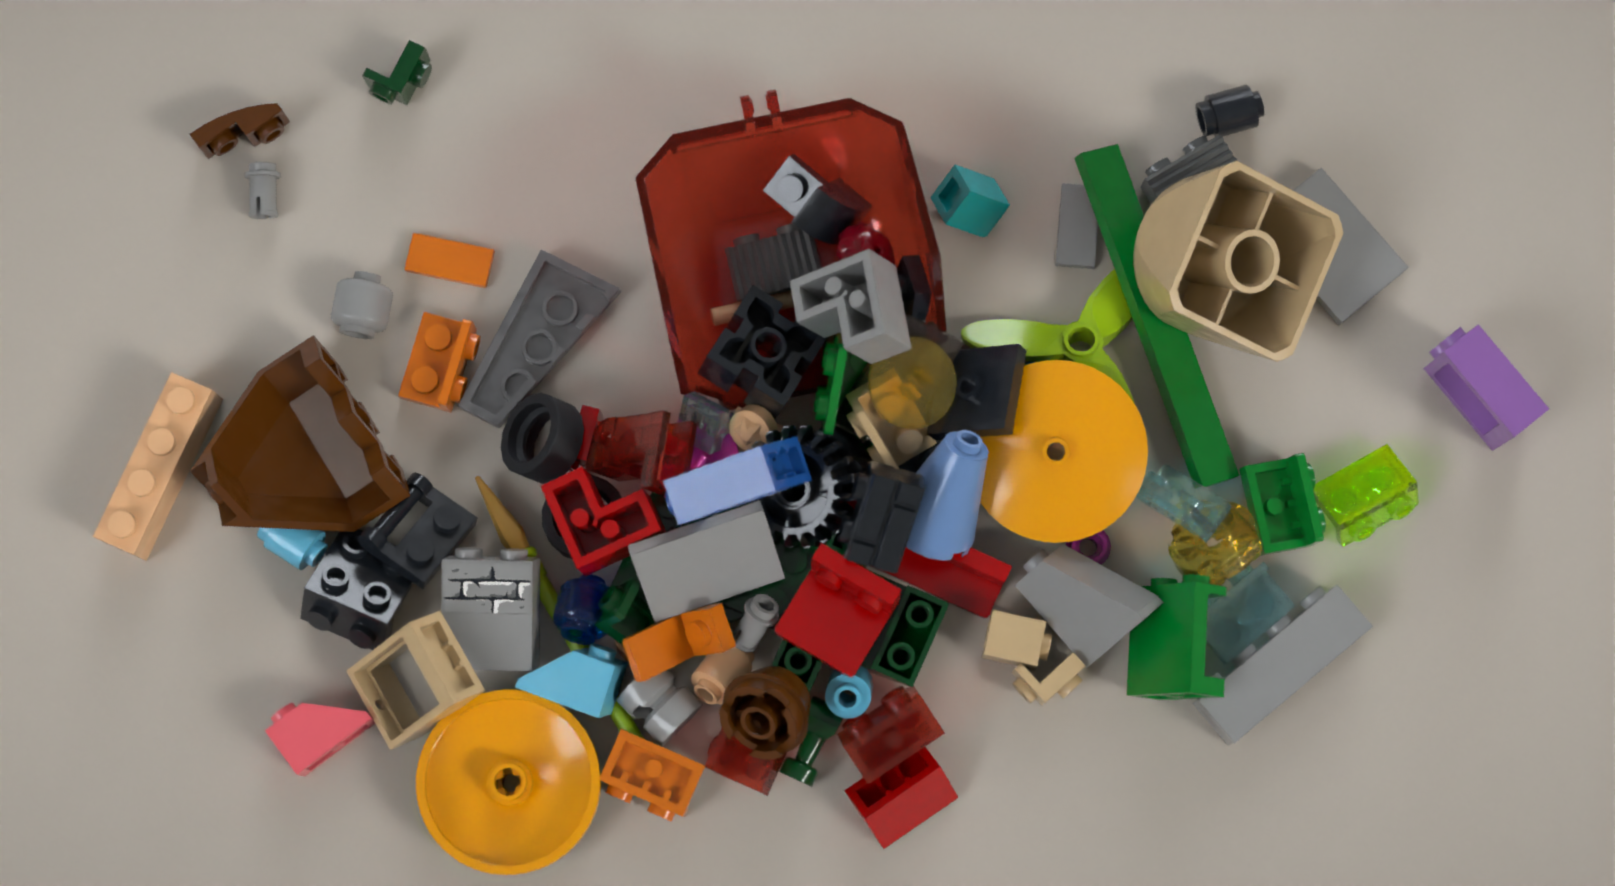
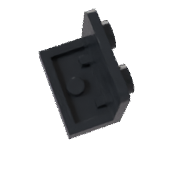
(354, 593)

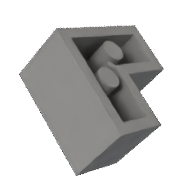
(860, 301)

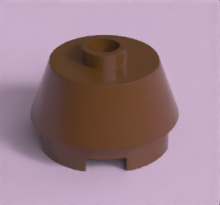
(766, 711)

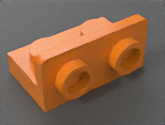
(439, 362)
(651, 774)

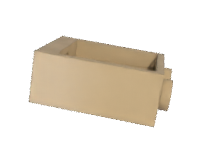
(440, 662)

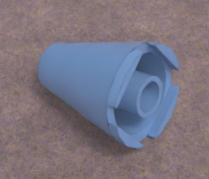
(951, 497)

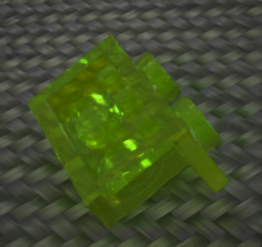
(1367, 495)

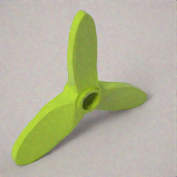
(1100, 322)

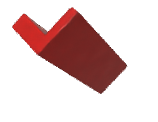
(964, 581)

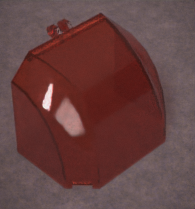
(710, 190)

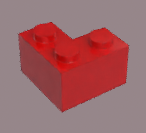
(597, 532)

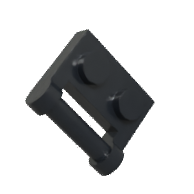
(428, 541)

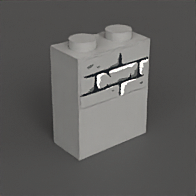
(494, 607)

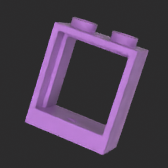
(1484, 386)

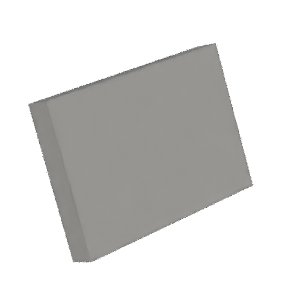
(1363, 258)
(706, 561)

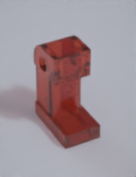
(642, 449)

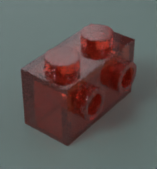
(889, 732)

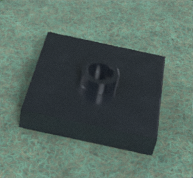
(985, 392)

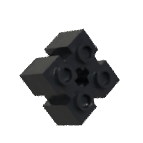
(736, 355)

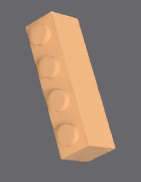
(158, 466)

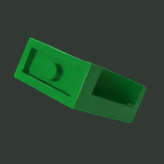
(1170, 643)

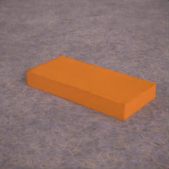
(449, 260)

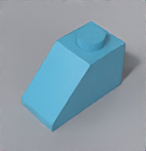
(580, 680)

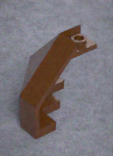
(300, 451)

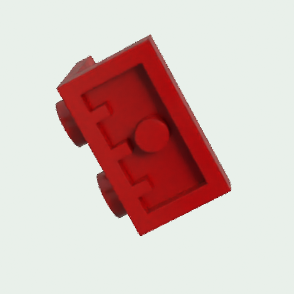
(838, 611)

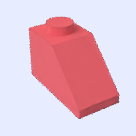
(315, 733)

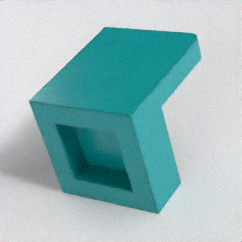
(969, 201)

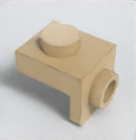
(1060, 680)

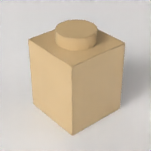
(1016, 640)

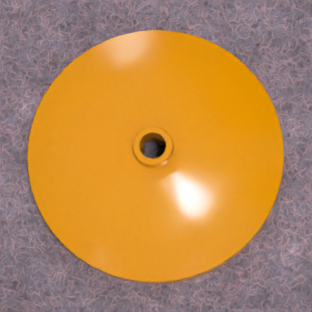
(1100, 464)
(465, 772)

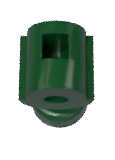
(821, 726)

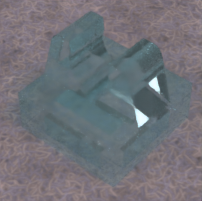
(711, 418)

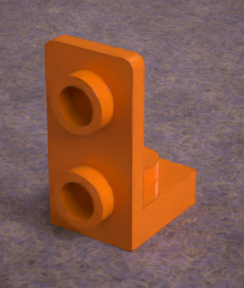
(677, 640)

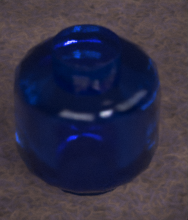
(579, 609)

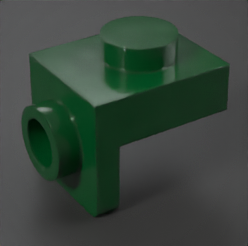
(409, 73)
(623, 611)

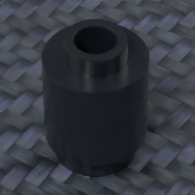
(1229, 111)

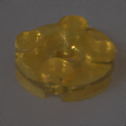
(1227, 558)

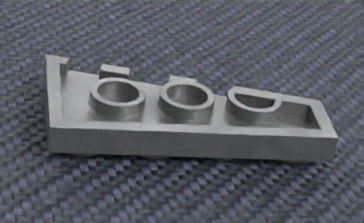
(537, 332)

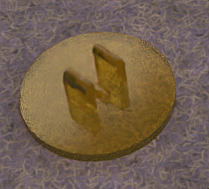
(914, 385)

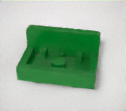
(1283, 503)

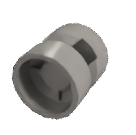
(660, 705)

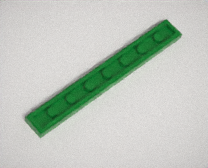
(1166, 347)

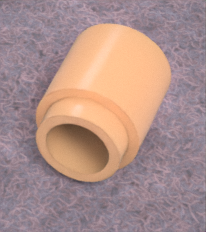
(718, 672)

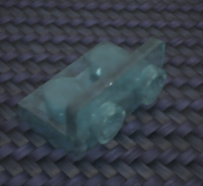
(1183, 501)

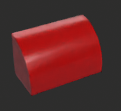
(902, 797)

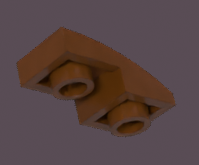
(257, 122)

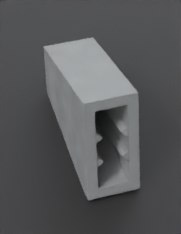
(1084, 601)

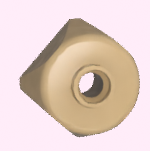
(1235, 259)

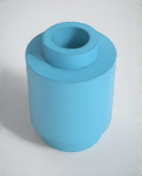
(295, 545)
(849, 705)

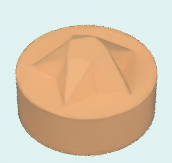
(751, 425)

